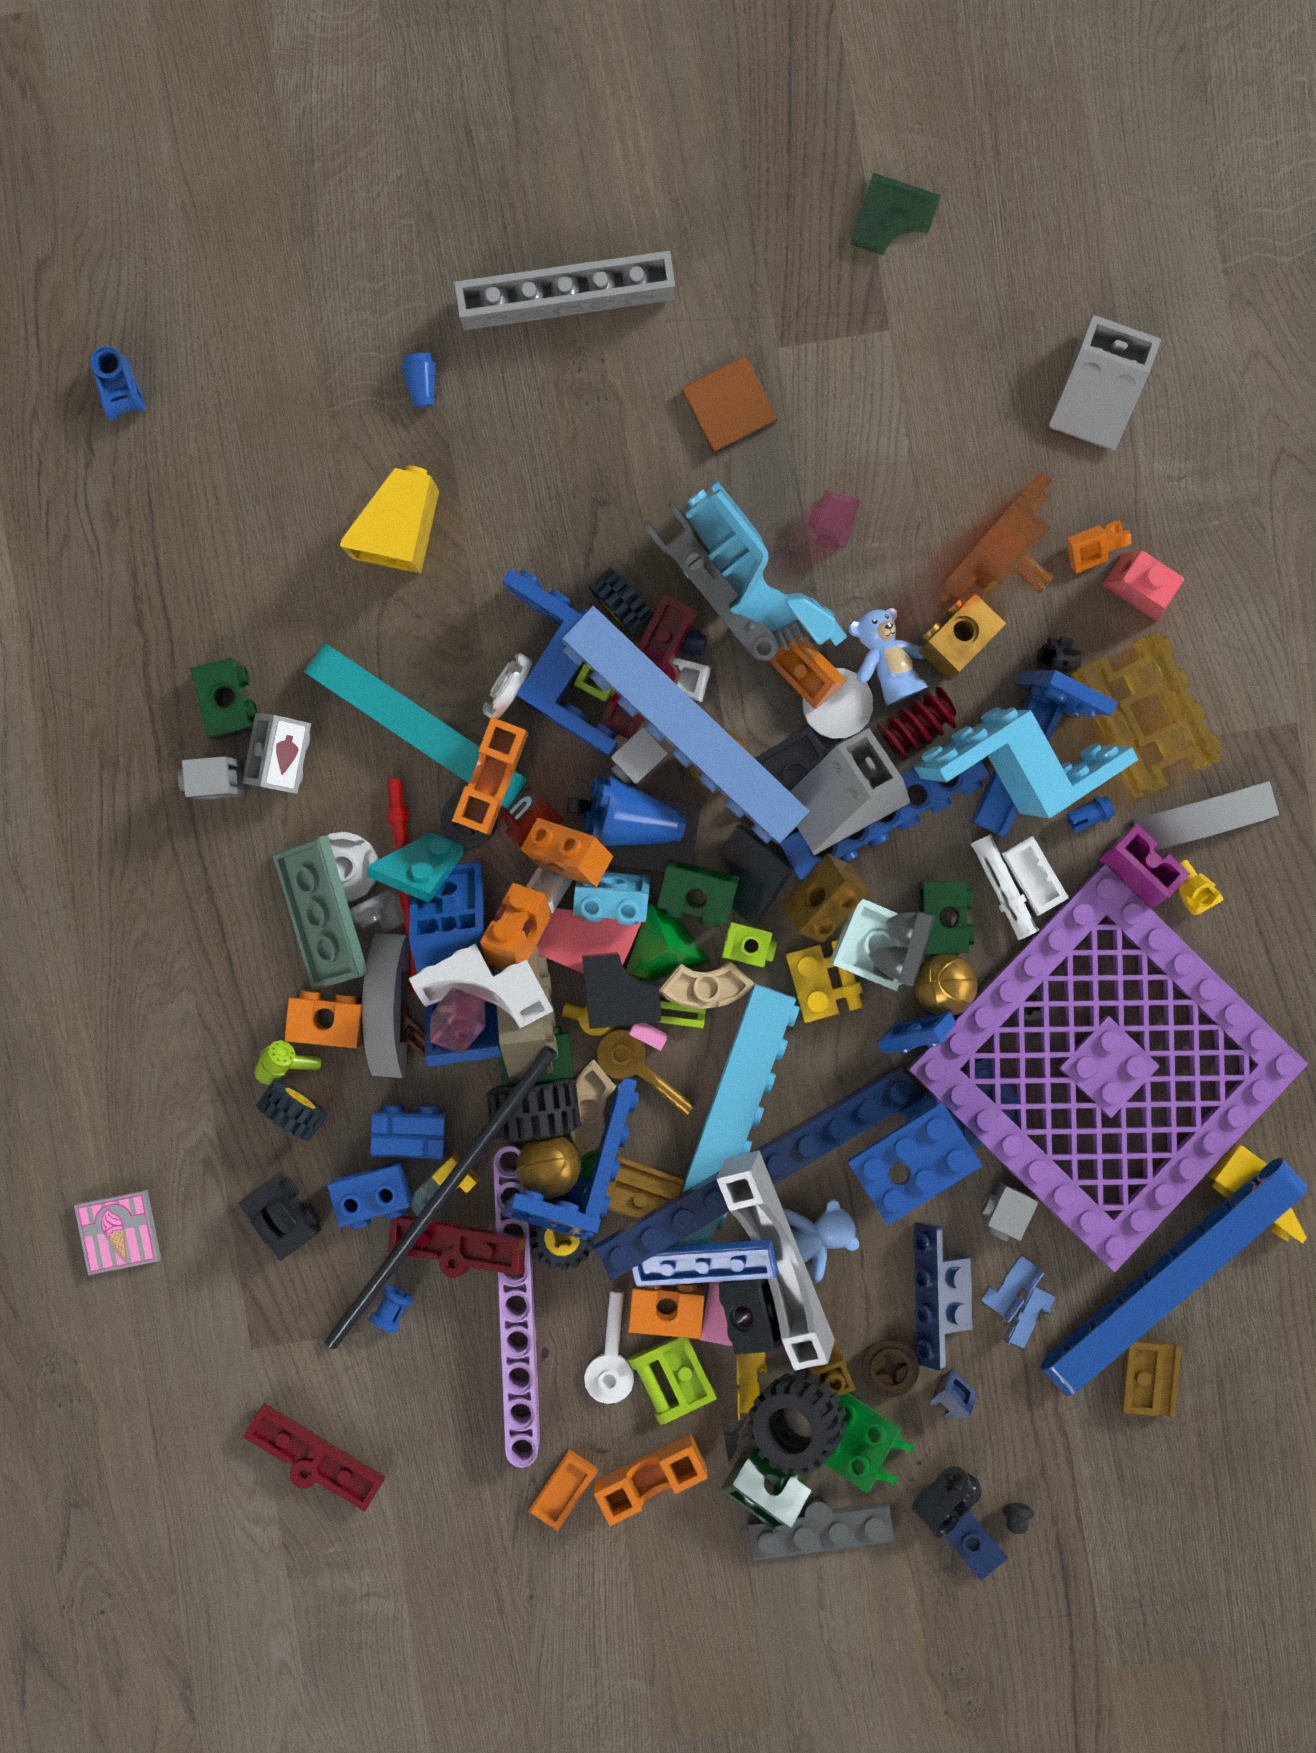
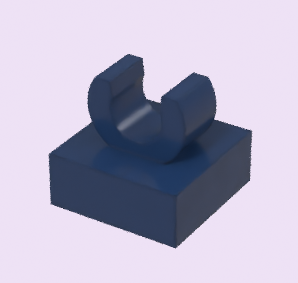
(955, 1396)

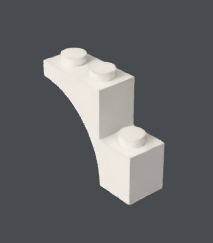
(512, 990)

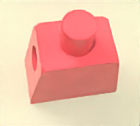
(1144, 583)

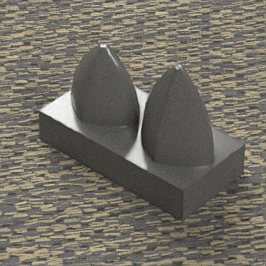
(899, 961)

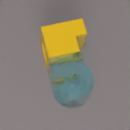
(432, 1184)

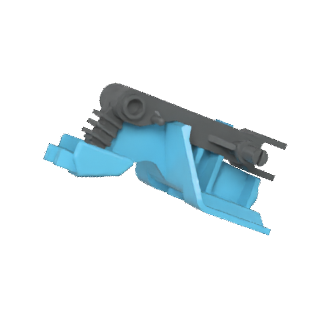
(733, 577)

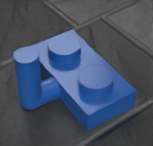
(907, 1035)

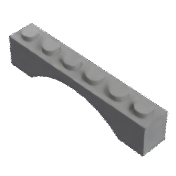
(758, 1209)

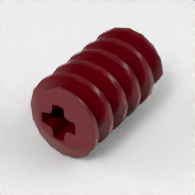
(919, 723)

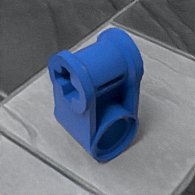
(118, 389)

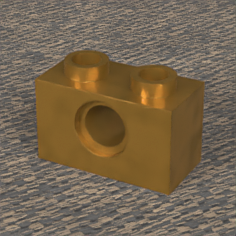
(977, 624)
(825, 898)

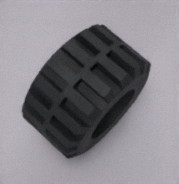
(545, 1112)
(782, 1444)

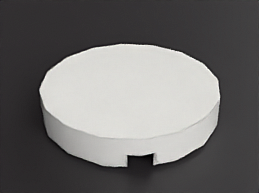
(507, 686)
(844, 711)
(352, 859)

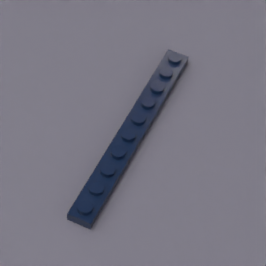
(781, 1157)

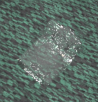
(380, 908)

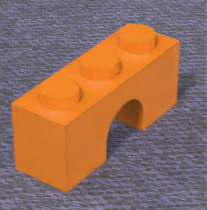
(491, 777)
(629, 1487)

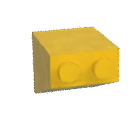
(395, 522)

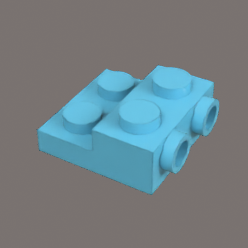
(616, 897)

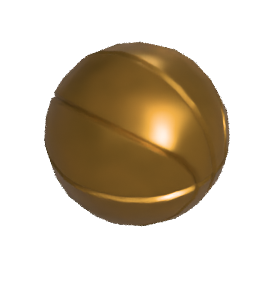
(946, 984)
(548, 1166)

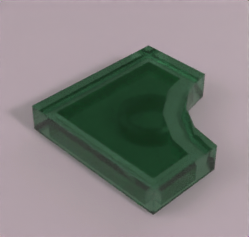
(891, 211)

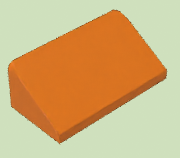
(808, 671)

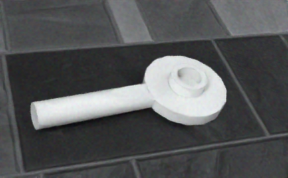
(610, 1375)

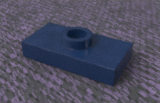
(976, 1546)

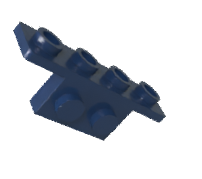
(941, 1295)

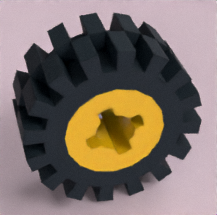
(621, 601)
(291, 1110)
(561, 1255)

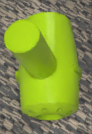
(279, 1058)

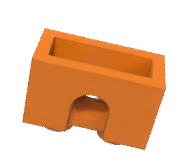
(504, 940)
(304, 1023)
(682, 1322)

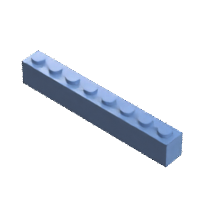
(684, 725)

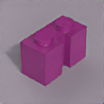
(1142, 868)

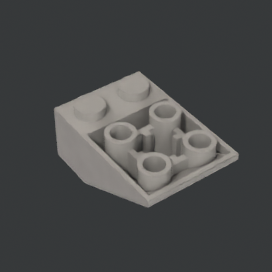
(1103, 382)
(848, 791)

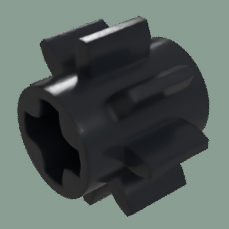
(1059, 656)

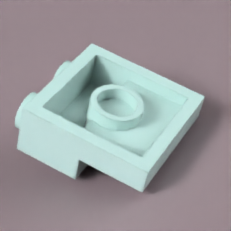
(864, 933)

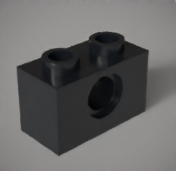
(748, 1332)

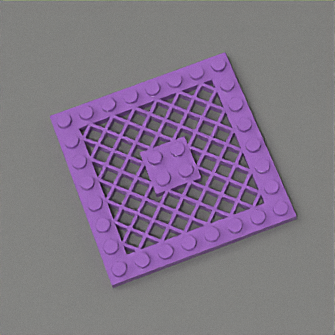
(1109, 1068)

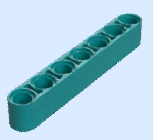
(401, 715)

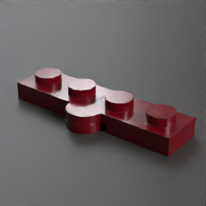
(660, 644)
(463, 1247)
(313, 1458)

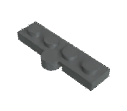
(823, 1530)

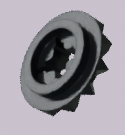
(458, 832)

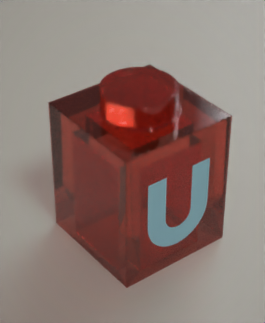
(524, 812)

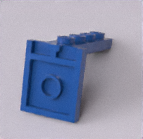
(1048, 698)
(565, 1216)

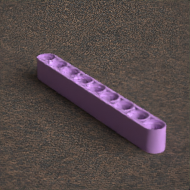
(513, 1320)

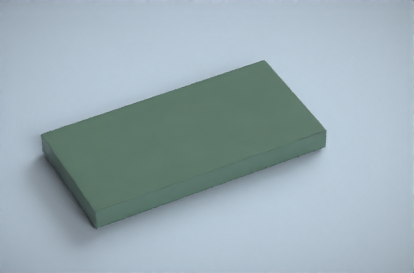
(320, 913)

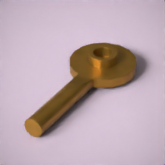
(625, 1056)

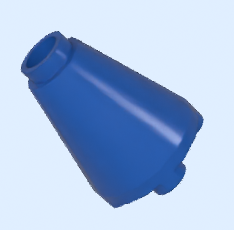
(630, 816)

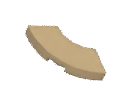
(707, 988)
(592, 1092)

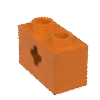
(567, 852)

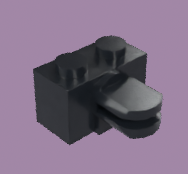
(281, 1215)

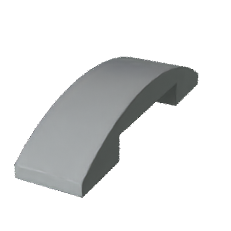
(1210, 816)
(382, 1005)

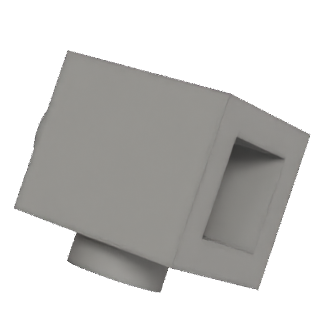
(1008, 1211)

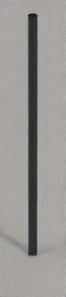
(441, 1196)

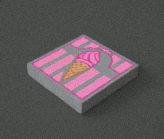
(117, 1232)

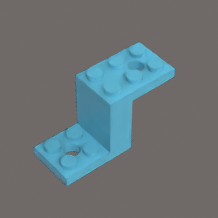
(1025, 762)

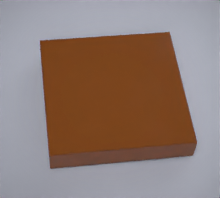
(729, 404)

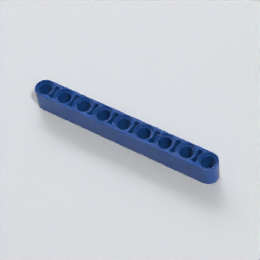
(1174, 1276)

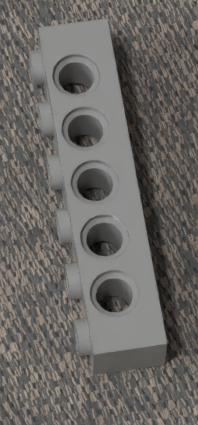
(565, 290)

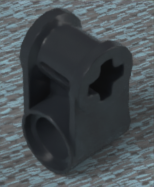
(944, 1502)

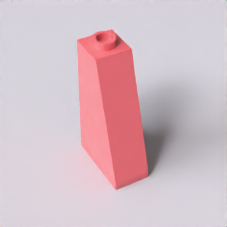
(570, 937)

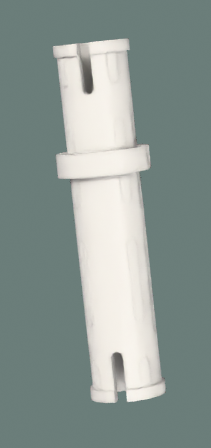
(1004, 887)

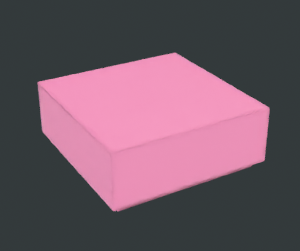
(649, 1035)

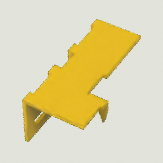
(747, 1372)

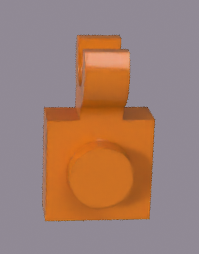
(1092, 545)

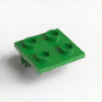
(865, 1445)

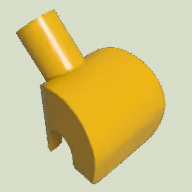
(1198, 891)
(580, 1014)

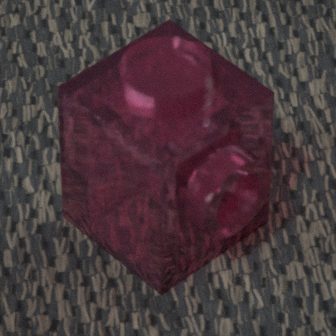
(833, 520)
(457, 1020)

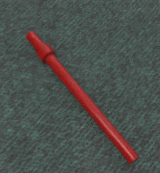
(397, 816)

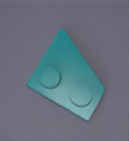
(419, 866)

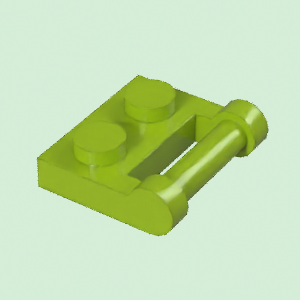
(683, 1373)

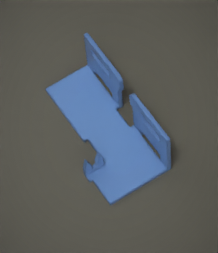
(1018, 1277)
(1025, 1322)

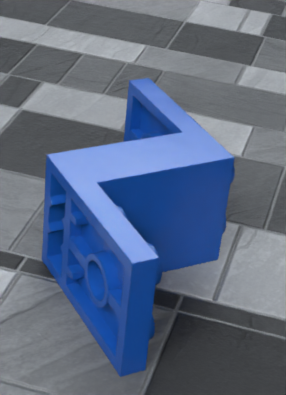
(555, 671)
(441, 930)
(932, 1147)

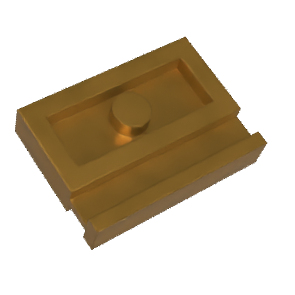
(640, 1189)
(1150, 1378)

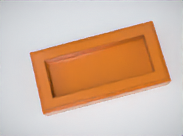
(563, 1489)

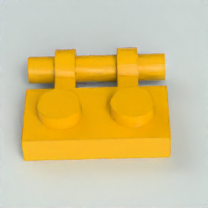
(814, 987)

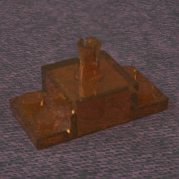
(1005, 548)

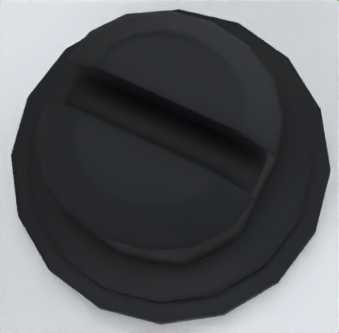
(1017, 1517)

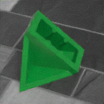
(662, 946)

